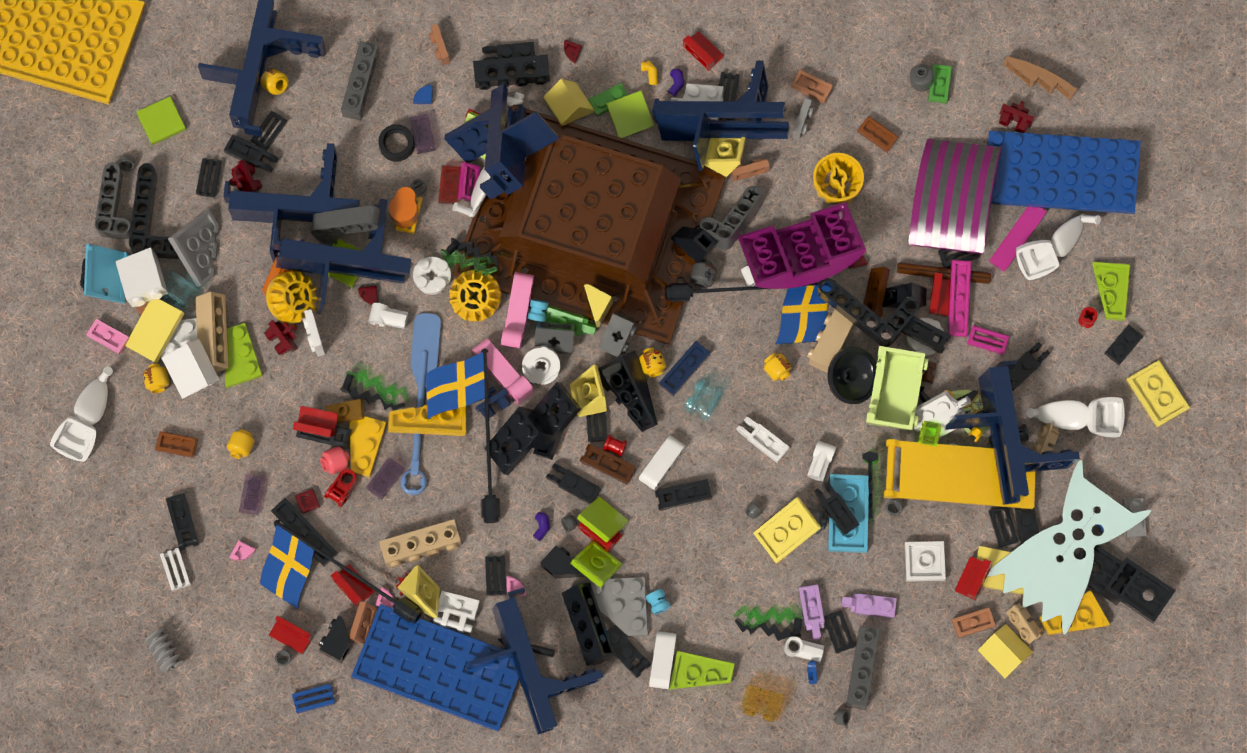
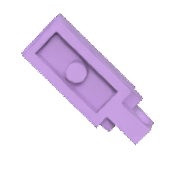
(870, 605)
(812, 609)

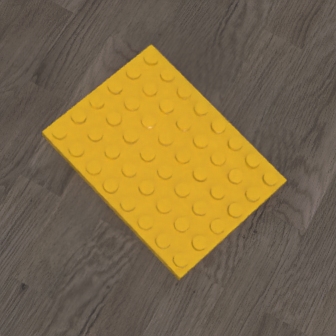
(68, 43)

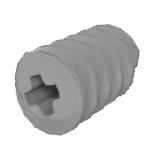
(162, 651)

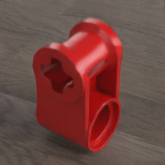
(340, 488)

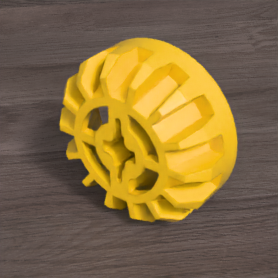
(840, 166)
(283, 301)
(486, 308)

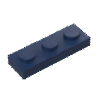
(684, 368)

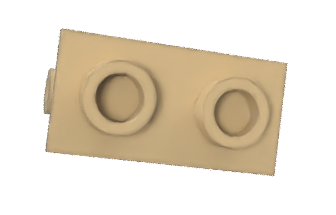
(1047, 435)
(1028, 631)

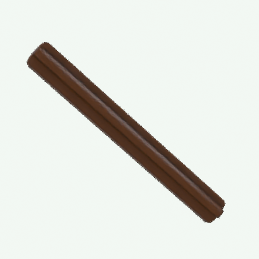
(929, 271)

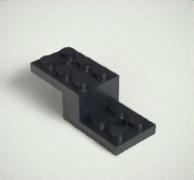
(533, 428)
(1126, 583)

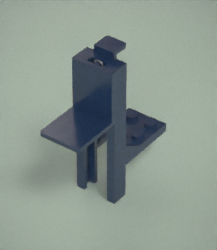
(263, 43)
(692, 118)
(503, 147)
(279, 207)
(324, 258)
(1011, 457)
(534, 686)

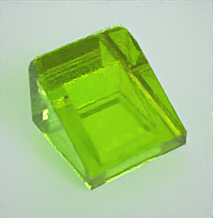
(929, 433)

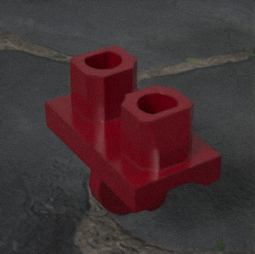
(1017, 113)
(242, 177)
(285, 334)

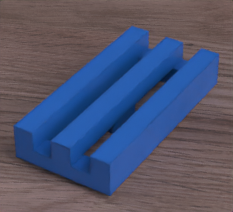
(311, 691)

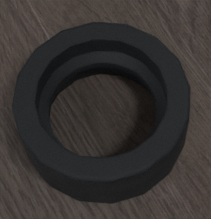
(396, 157)

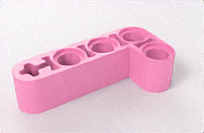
(518, 310)
(516, 385)

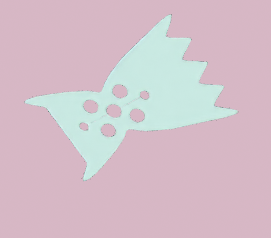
(1064, 583)

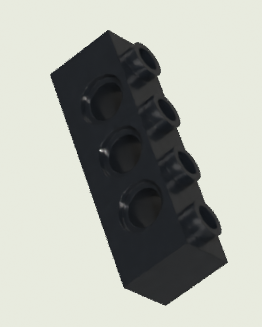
(502, 66)
(588, 624)

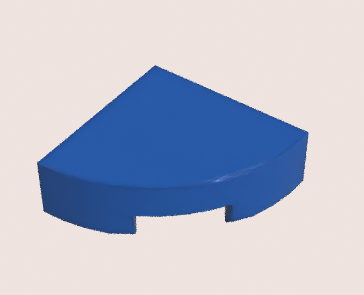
(424, 95)
(812, 673)

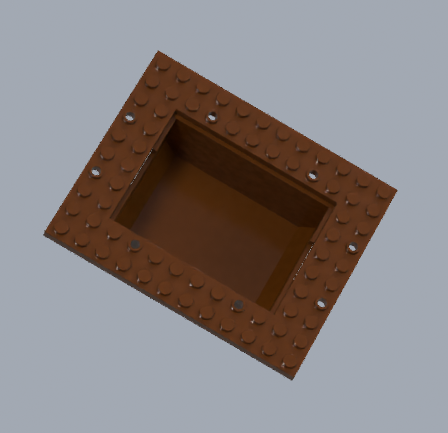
(598, 218)

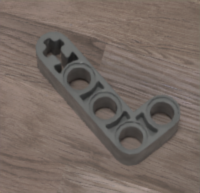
(112, 200)
(736, 221)
(330, 224)

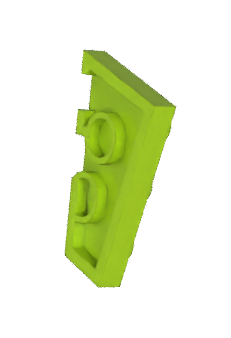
(1113, 288)
(241, 357)
(697, 671)

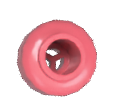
(334, 460)

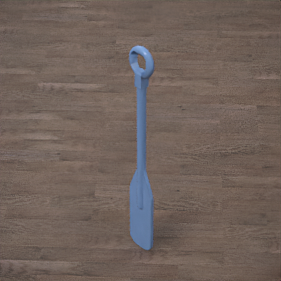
(423, 359)

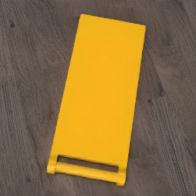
(949, 475)

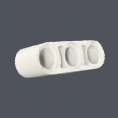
(661, 462)
(662, 660)

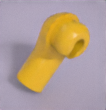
(652, 72)

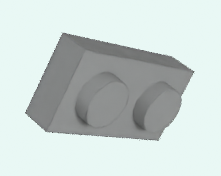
(801, 126)
(1135, 505)

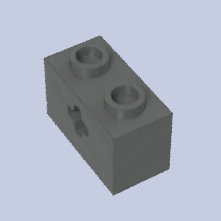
(621, 323)
(563, 332)

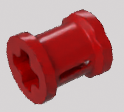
(1088, 311)
(615, 445)

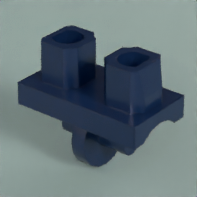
(501, 399)

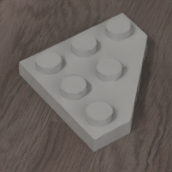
(197, 246)
(623, 604)

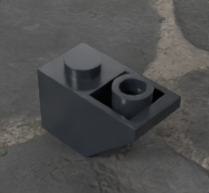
(694, 242)
(897, 294)
(558, 564)
(337, 642)

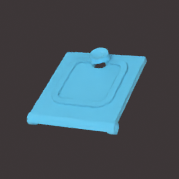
(103, 273)

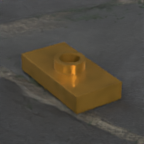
(348, 410)

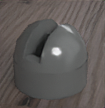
(122, 163)
(417, 183)
(890, 510)
(753, 511)
(569, 523)
(282, 662)
(842, 717)

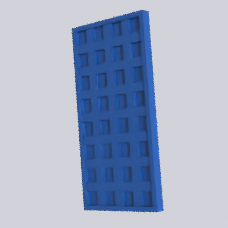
(1066, 172)
(430, 668)

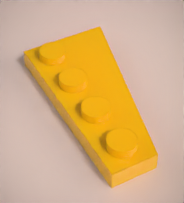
(416, 421)

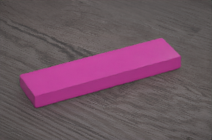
(1017, 236)
(959, 298)

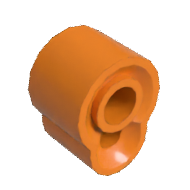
(404, 208)

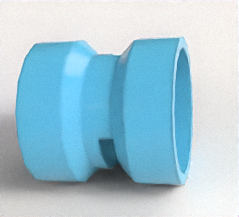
(537, 310)
(658, 601)

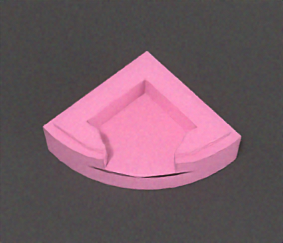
(242, 551)
(514, 584)
(382, 600)

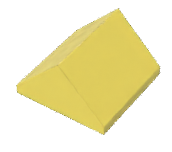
(567, 102)
(724, 154)
(599, 303)
(588, 392)
(422, 591)
(1005, 651)

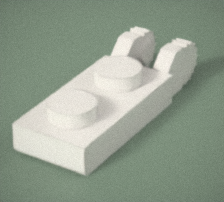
(764, 440)

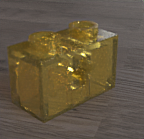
(756, 694)

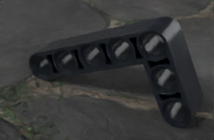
(146, 218)
(867, 314)

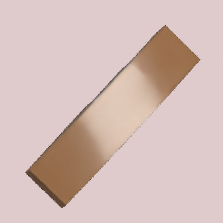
(1034, 74)

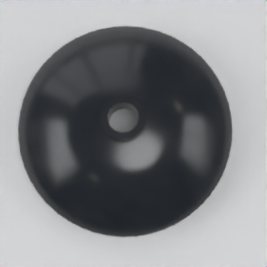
(860, 375)

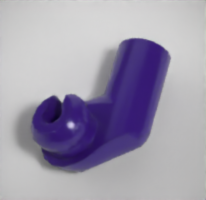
(679, 82)
(544, 525)

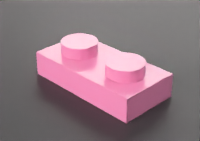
(107, 336)

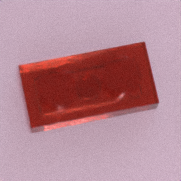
(449, 184)

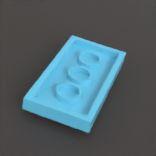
(855, 494)

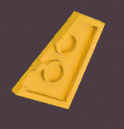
(365, 444)
(1088, 616)

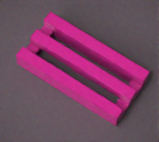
(466, 170)
(984, 346)

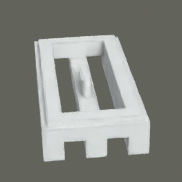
(170, 554)

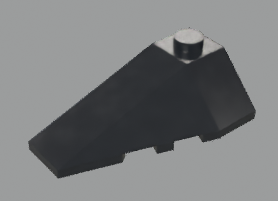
(629, 384)

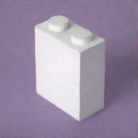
(141, 277)
(190, 367)

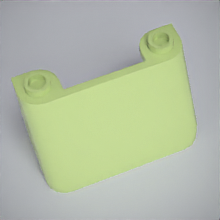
(896, 388)

